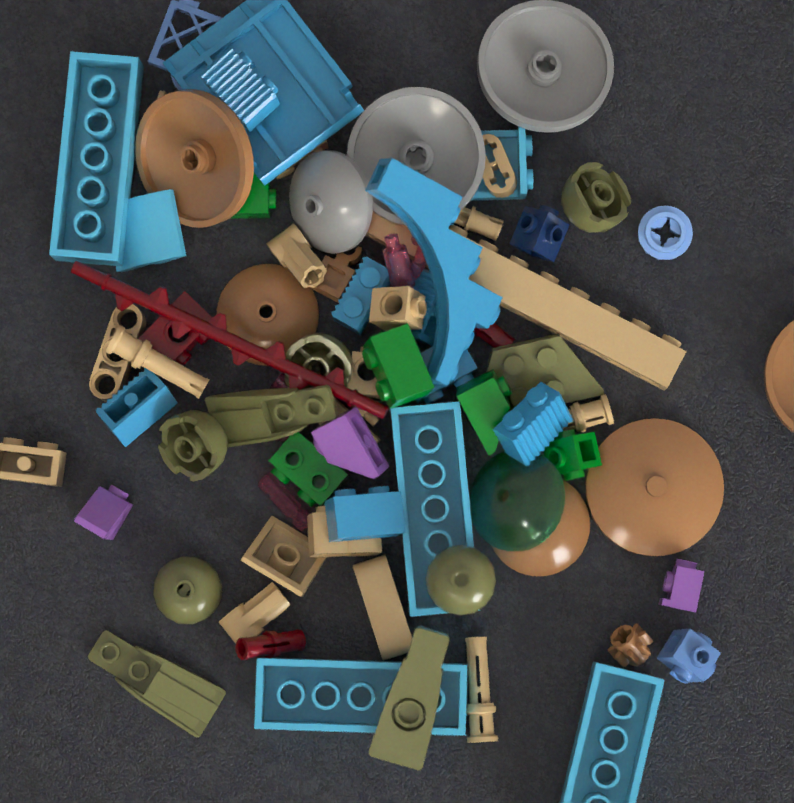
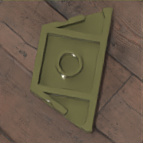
(544, 361)

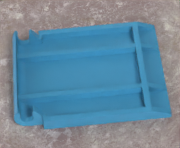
(310, 83)

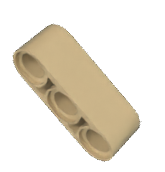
(104, 365)
(383, 607)

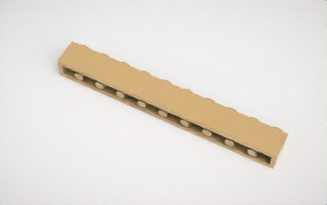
(562, 311)

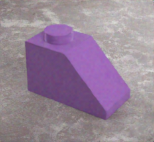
(350, 444)
(105, 512)

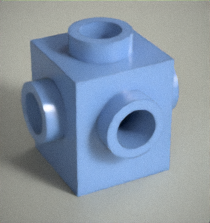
(689, 656)

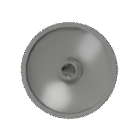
(545, 66)
(425, 133)

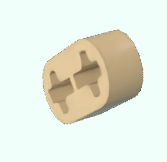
(502, 163)

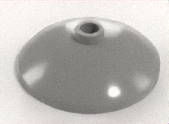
(330, 201)

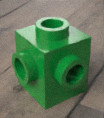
(573, 453)

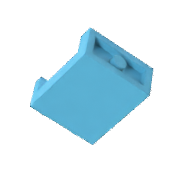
(517, 147)

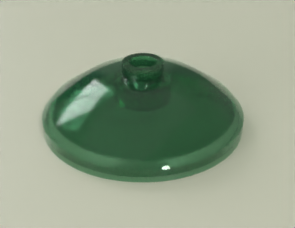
(532, 506)

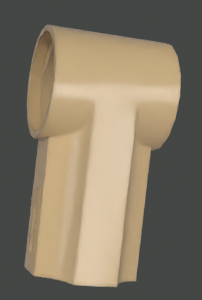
(296, 254)
(250, 618)

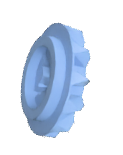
(679, 225)

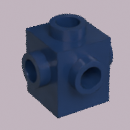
(540, 233)

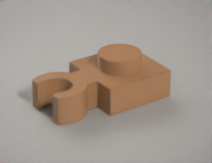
(338, 274)

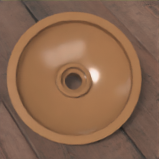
(274, 286)
(561, 547)

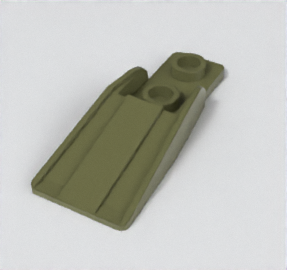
(270, 413)
(159, 682)
(412, 702)

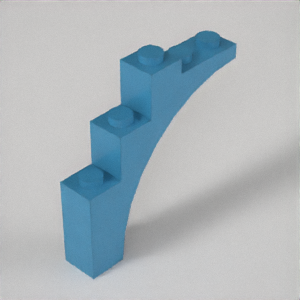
(451, 258)

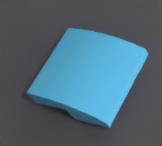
(152, 231)

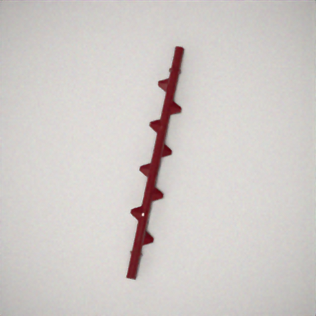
(217, 330)

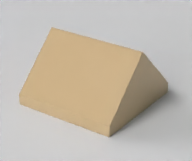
(283, 556)

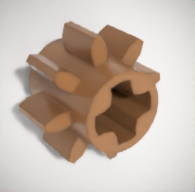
(630, 645)

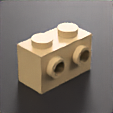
(32, 464)

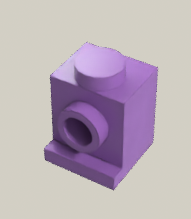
(682, 586)

